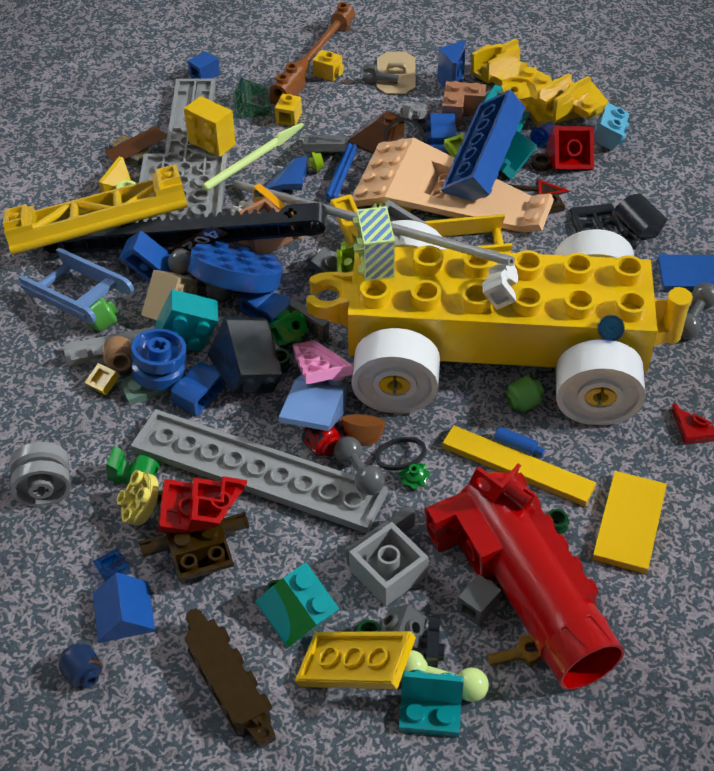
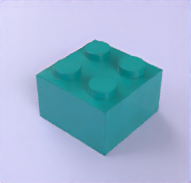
(190, 317)

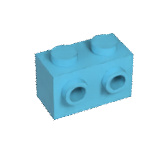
(611, 126)

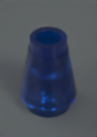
(541, 133)

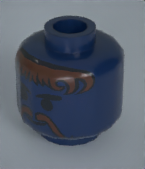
(80, 665)

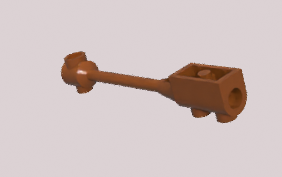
(293, 78)

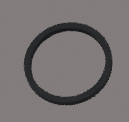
(404, 119)
(402, 466)

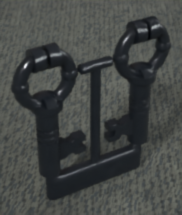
(595, 210)

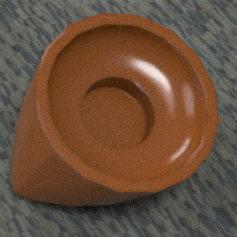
(364, 428)

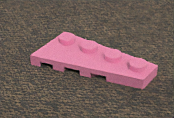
(320, 363)

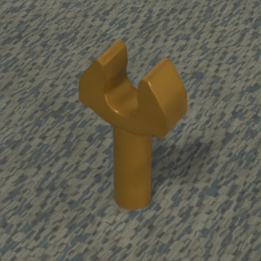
(518, 652)

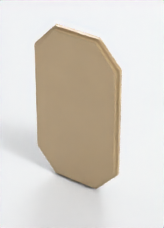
(398, 64)

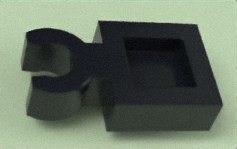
(435, 650)

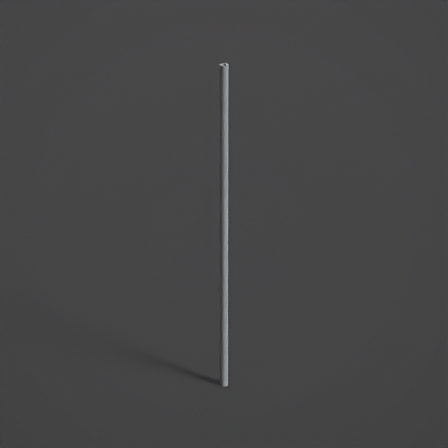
(397, 229)

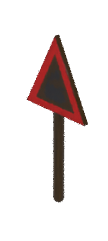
(543, 188)

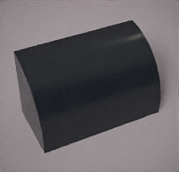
(640, 216)

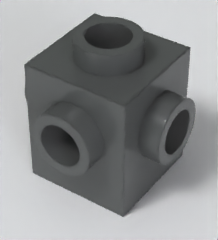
(405, 619)

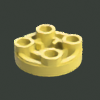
(138, 498)

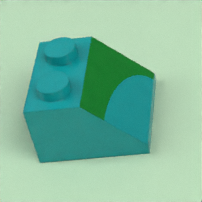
(297, 605)

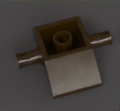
(197, 551)

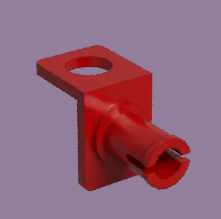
(508, 485)

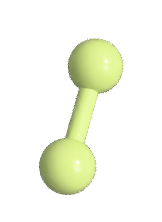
(475, 680)

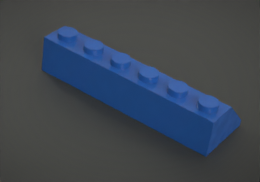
(484, 147)

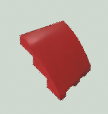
(197, 504)

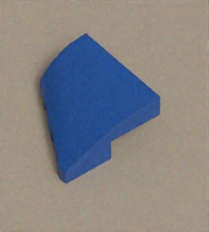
(291, 176)

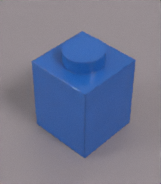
(203, 66)

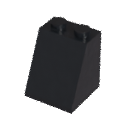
(246, 355)

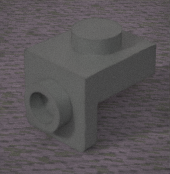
(322, 261)

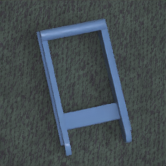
(80, 307)

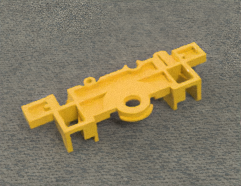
(503, 67)

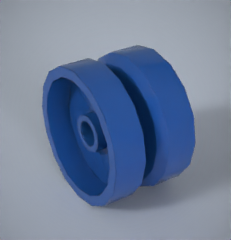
(158, 359)

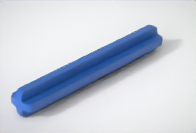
(341, 172)

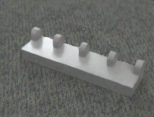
(85, 350)

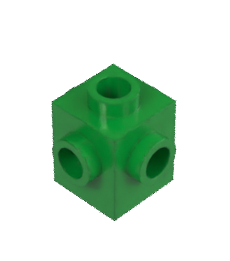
(288, 327)

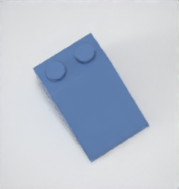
(315, 404)

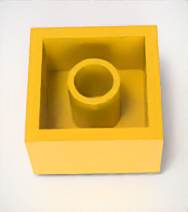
(210, 126)

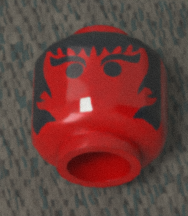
(320, 441)

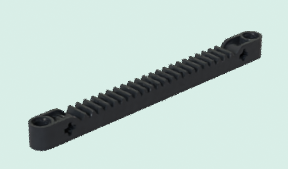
(307, 220)

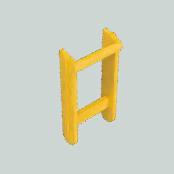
(474, 225)

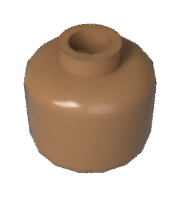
(117, 353)

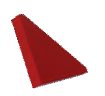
(693, 427)

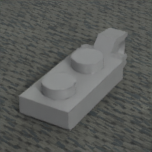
(415, 110)

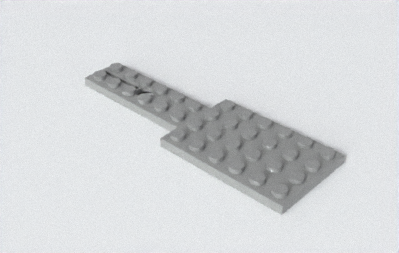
(193, 162)

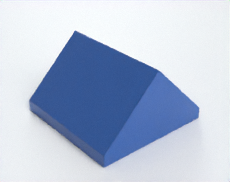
(451, 62)
(123, 608)

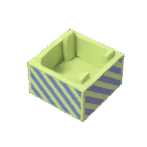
(375, 243)

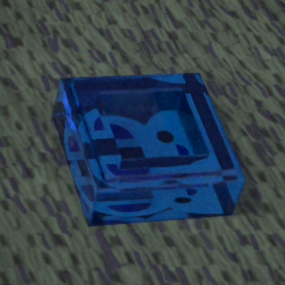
(110, 564)

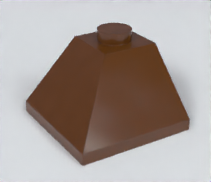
(372, 133)

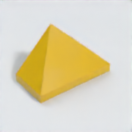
(114, 175)

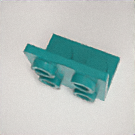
(517, 155)
(431, 703)

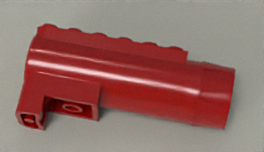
(535, 573)

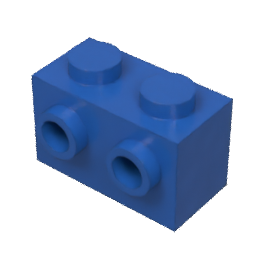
(144, 255)

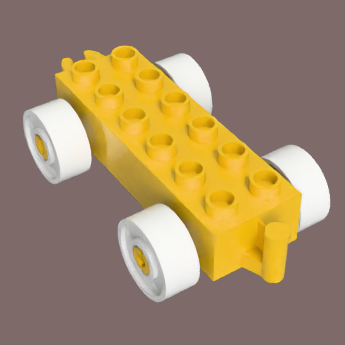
(440, 314)

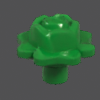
(414, 476)

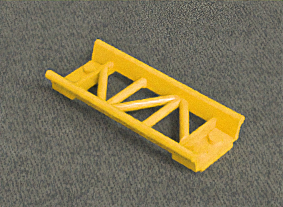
(34, 228)

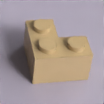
(160, 287)

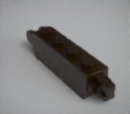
(228, 680)

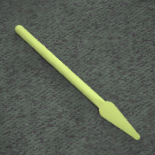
(280, 138)

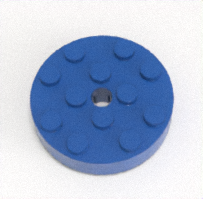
(235, 267)

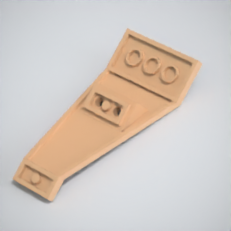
(413, 176)

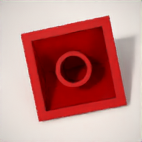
(571, 147)

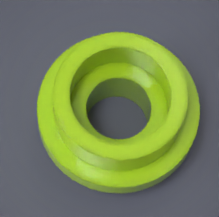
(316, 162)

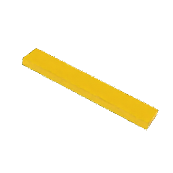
(534, 470)

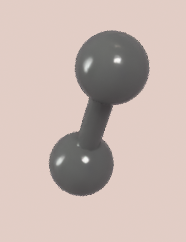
(179, 262)
(703, 298)
(369, 478)

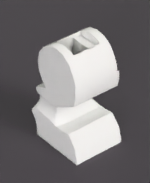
(498, 285)

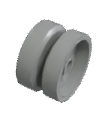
(39, 474)

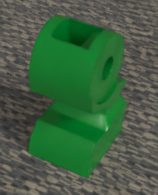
(120, 470)

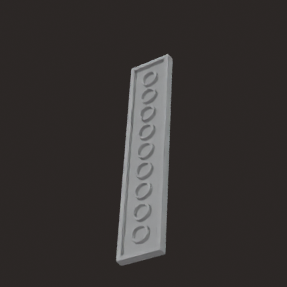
(267, 470)

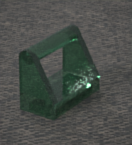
(242, 98)

